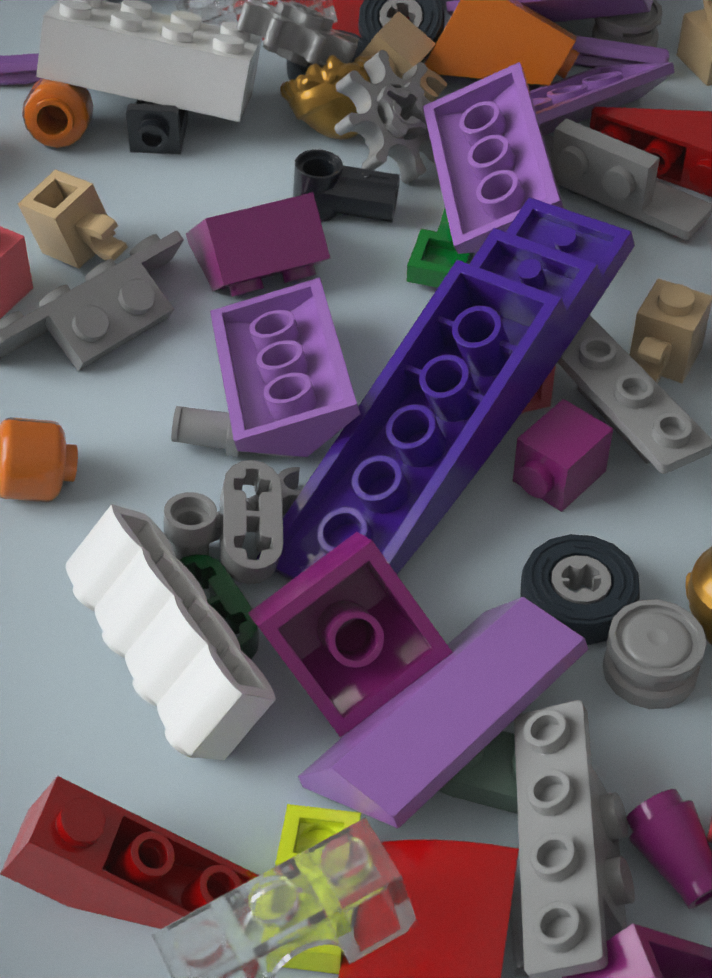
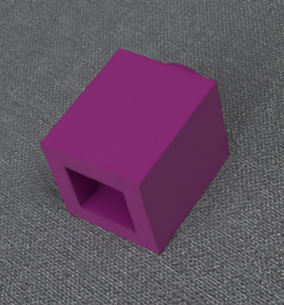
(562, 454)

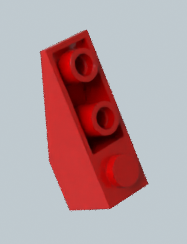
(675, 136)
(114, 860)

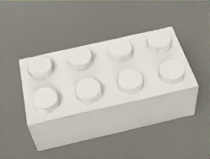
(150, 55)

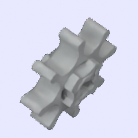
(296, 32)
(389, 115)

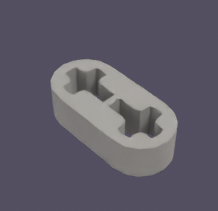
(264, 521)

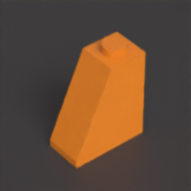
(498, 34)

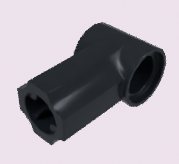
(345, 187)

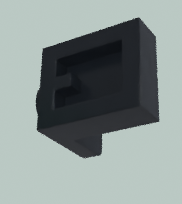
(156, 127)

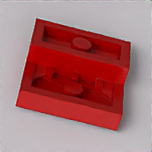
(461, 911)

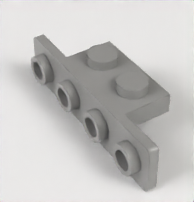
(622, 179)
(103, 311)
(632, 401)
(567, 846)

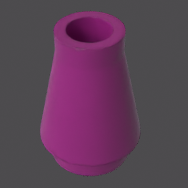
(675, 844)

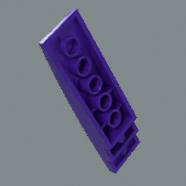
(455, 385)

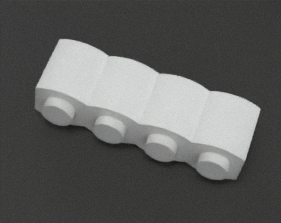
(169, 635)

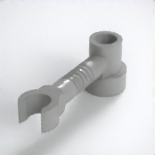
(193, 519)

